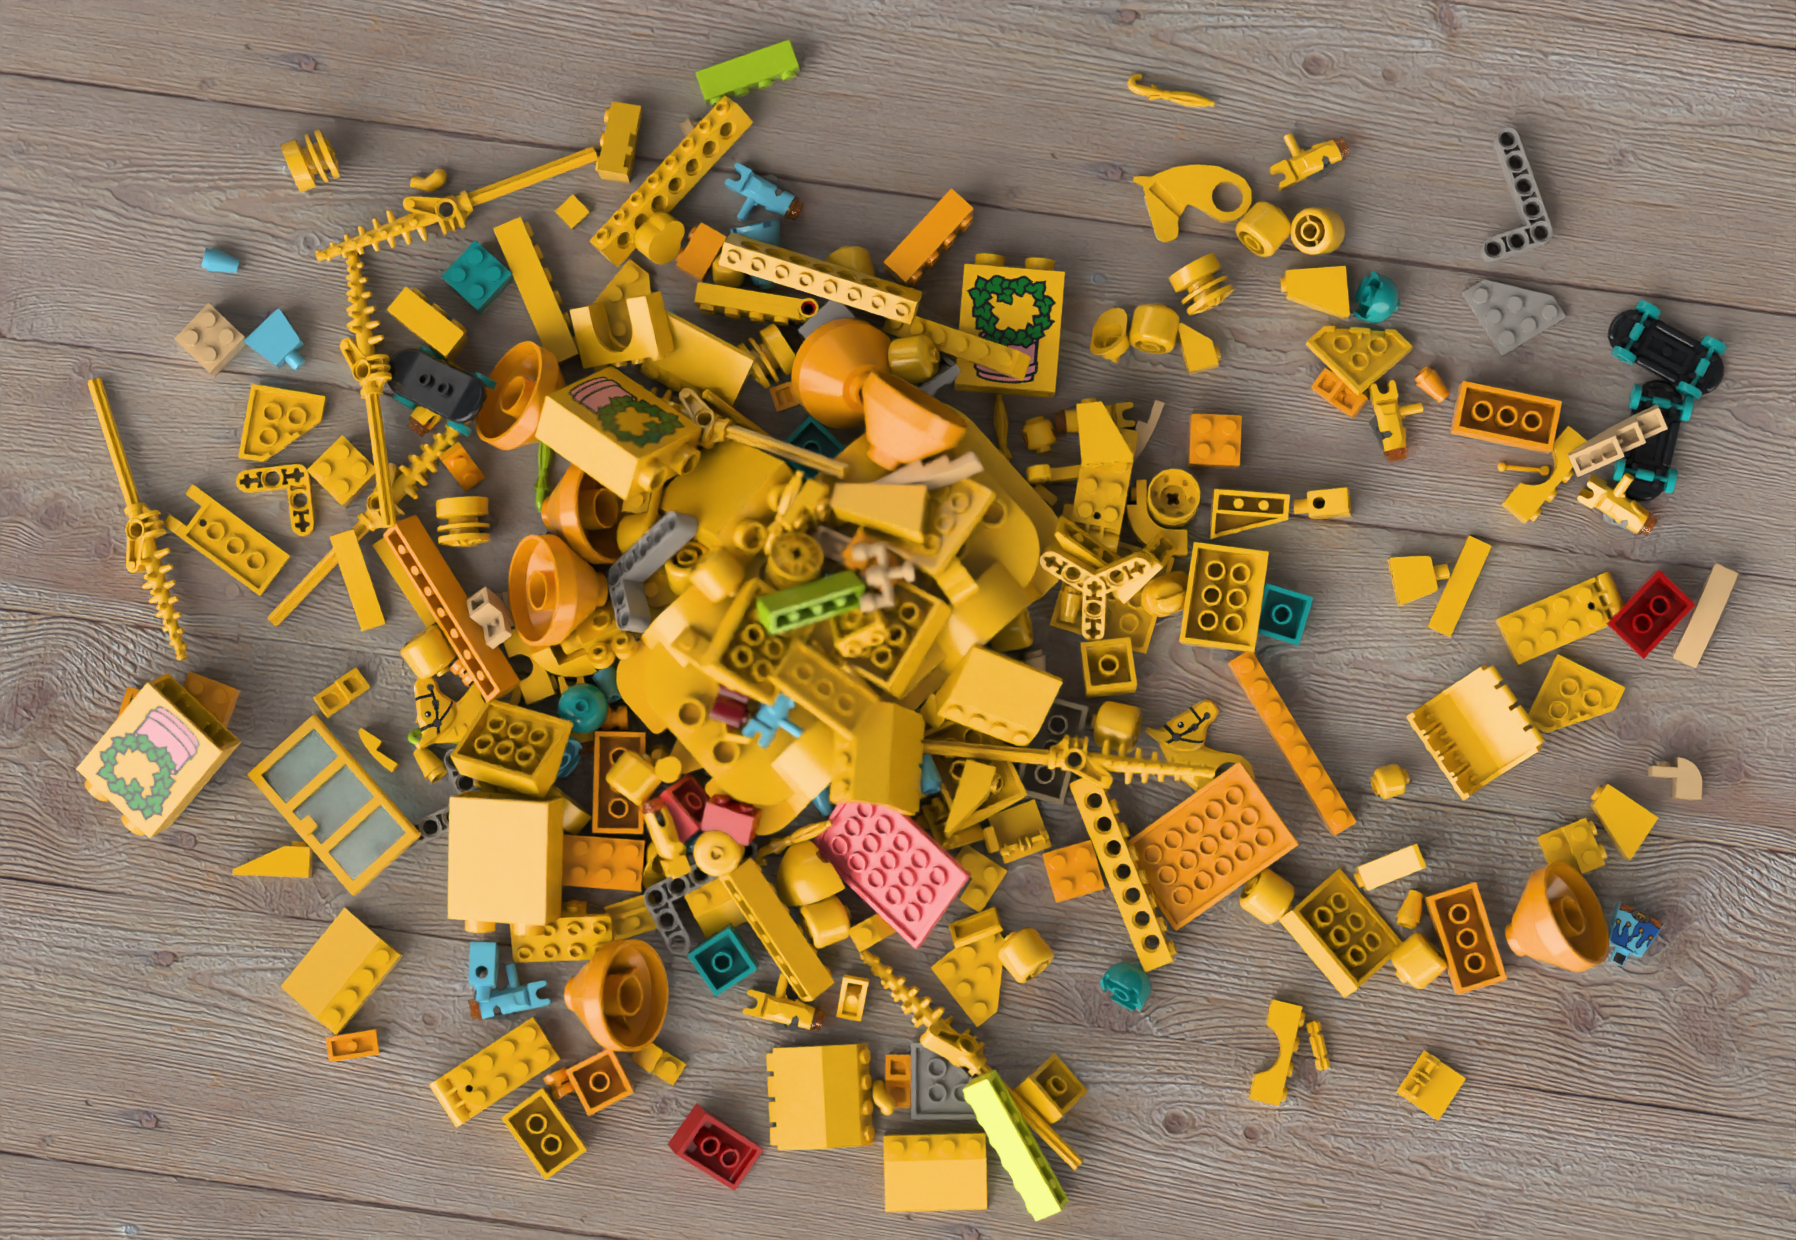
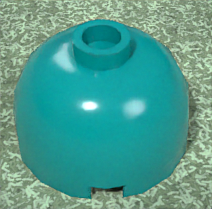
(1376, 298)
(584, 707)
(1128, 984)

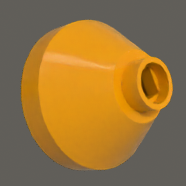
(835, 366)
(516, 404)
(906, 421)
(585, 516)
(551, 590)
(1559, 920)
(621, 995)

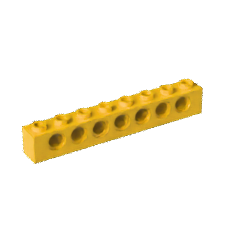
(672, 178)
(820, 278)
(1149, 957)

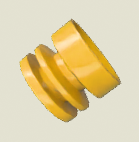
(310, 160)
(1201, 284)
(769, 355)
(1173, 484)
(463, 521)
(793, 561)

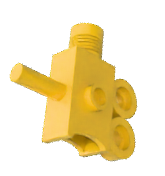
(601, 638)

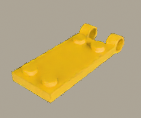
(230, 543)

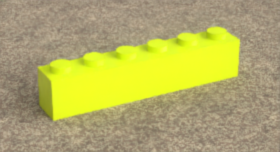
(1015, 1145)

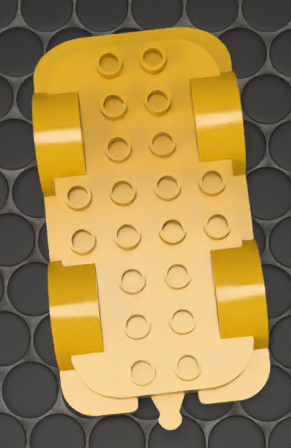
(785, 777)

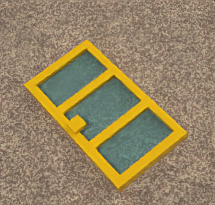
(334, 805)

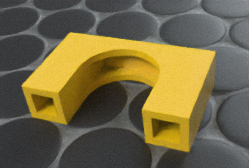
(649, 338)

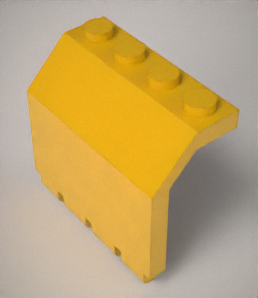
(1476, 730)
(881, 761)
(820, 1097)

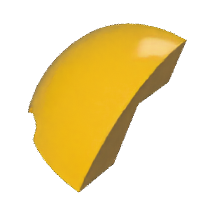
(557, 662)
(806, 876)

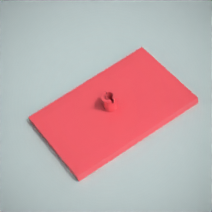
(892, 866)

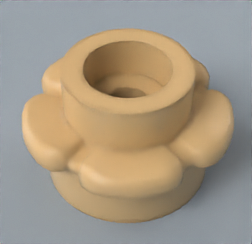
(687, 126)

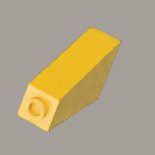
(884, 507)

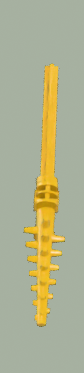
(426, 209)
(372, 373)
(725, 429)
(402, 482)
(141, 528)
(1093, 766)
(960, 1048)

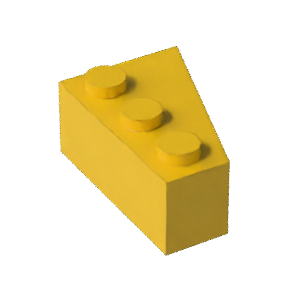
(1245, 509)

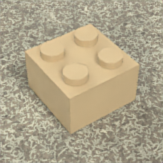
(211, 339)

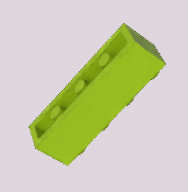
(748, 72)
(810, 602)

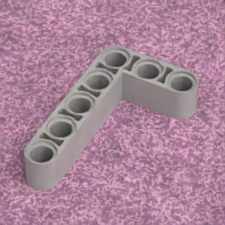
(1521, 200)
(640, 562)
(440, 816)
(669, 896)

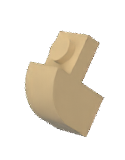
(492, 615)
(1685, 776)

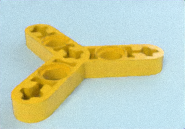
(1104, 581)

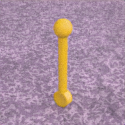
(1544, 470)

